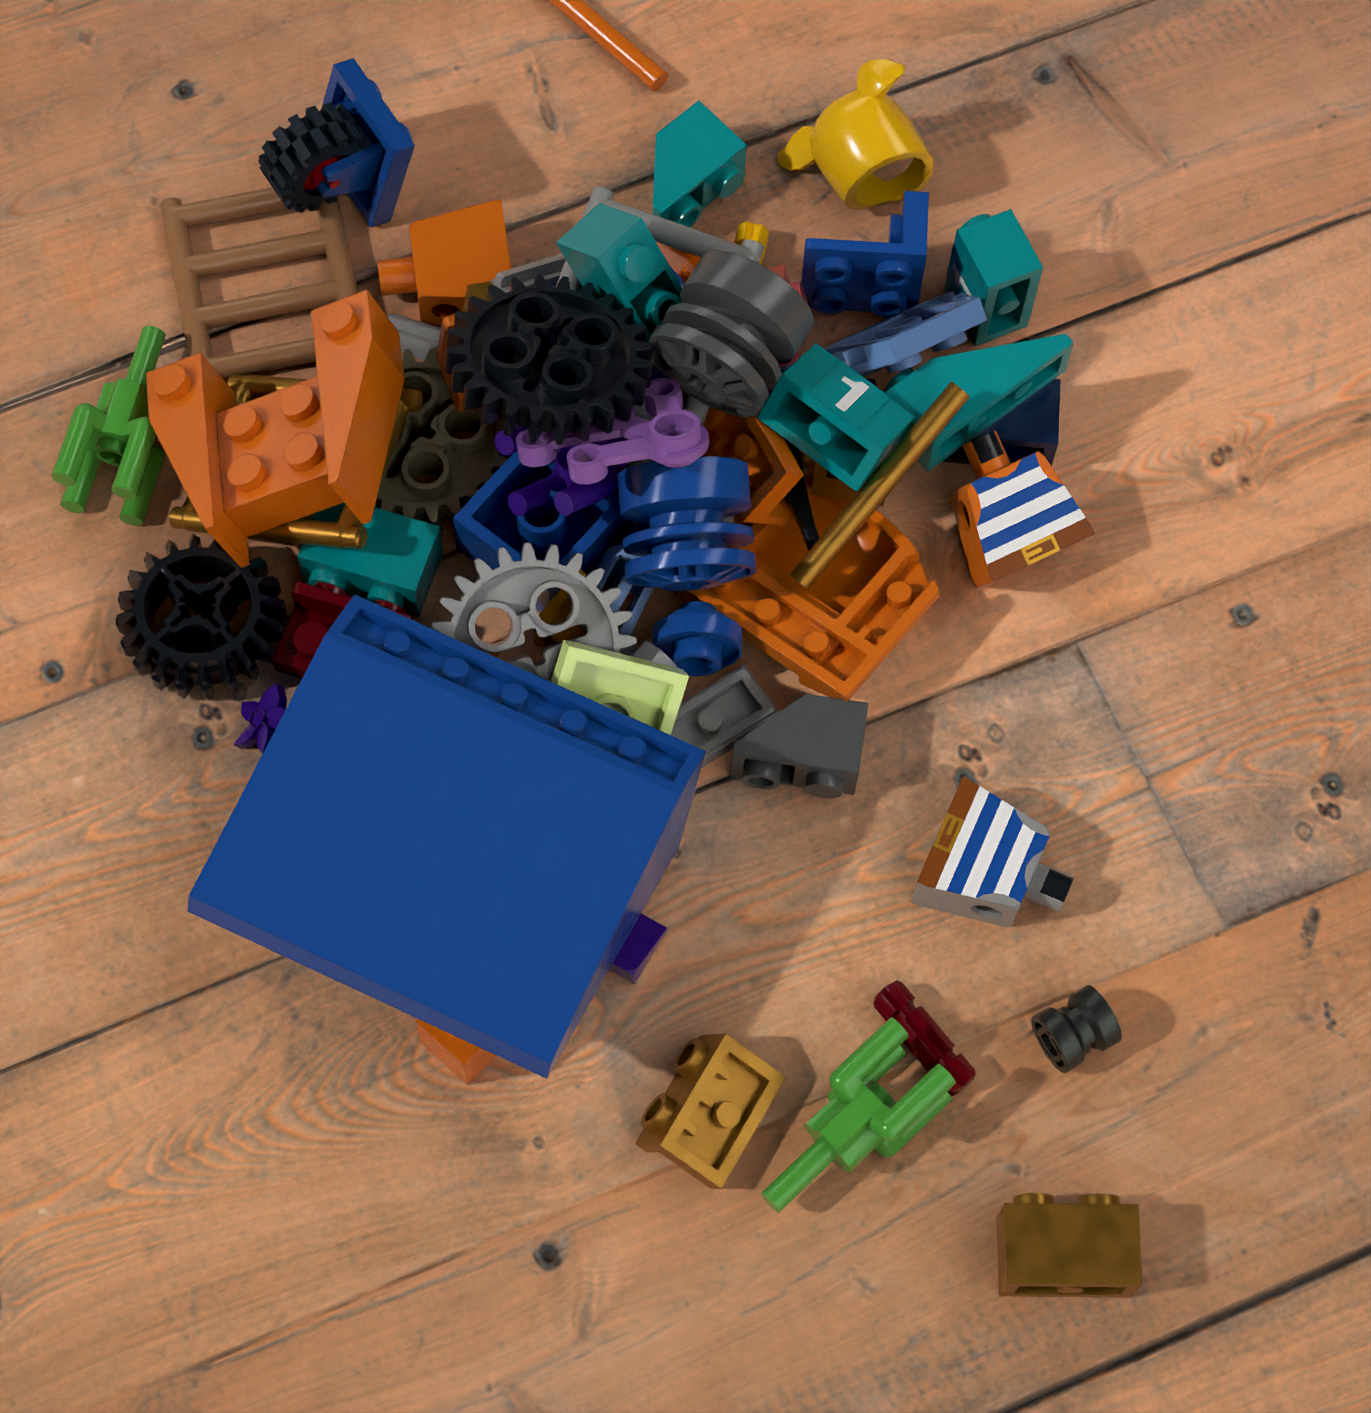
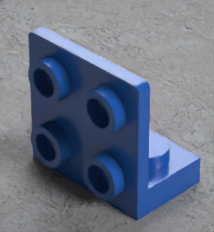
(870, 274)

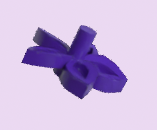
(262, 718)

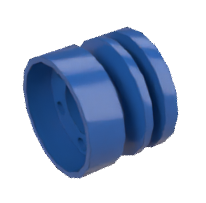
(687, 535)

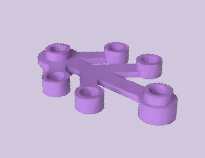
(669, 438)

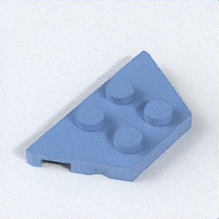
(901, 338)

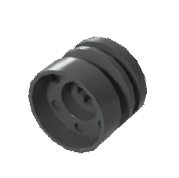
(731, 333)

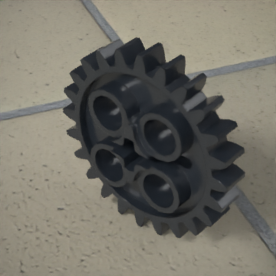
(583, 381)

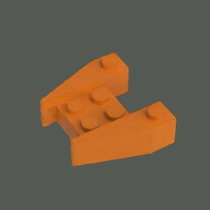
(292, 447)

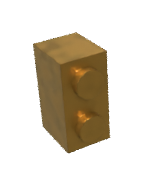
(1068, 1247)

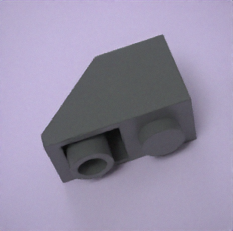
(805, 745)

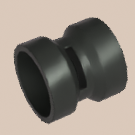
(1075, 1029)

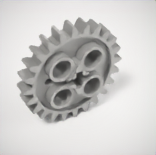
(516, 588)

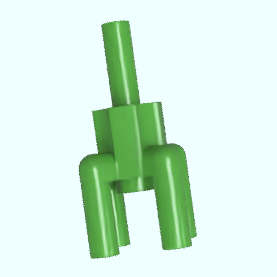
(118, 435)
(863, 1114)

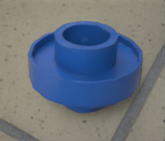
(698, 638)

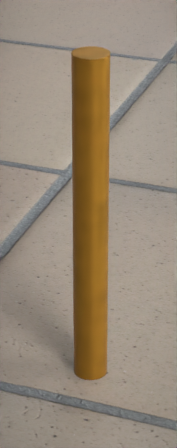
(880, 485)

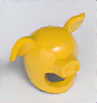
(861, 136)

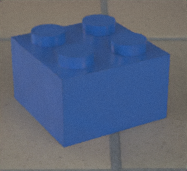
(489, 524)

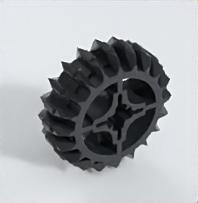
(169, 650)

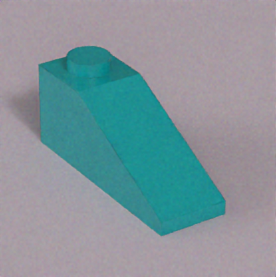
(992, 377)

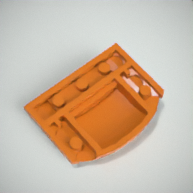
(846, 618)

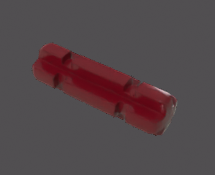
(925, 1037)

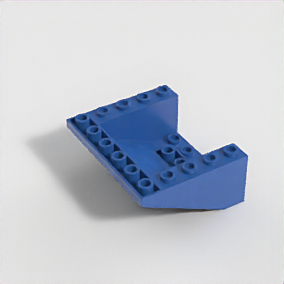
(450, 835)

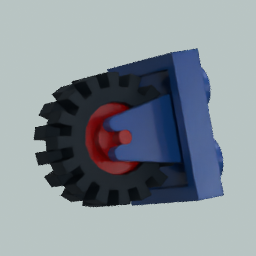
(343, 149)

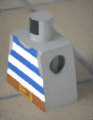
(988, 861)

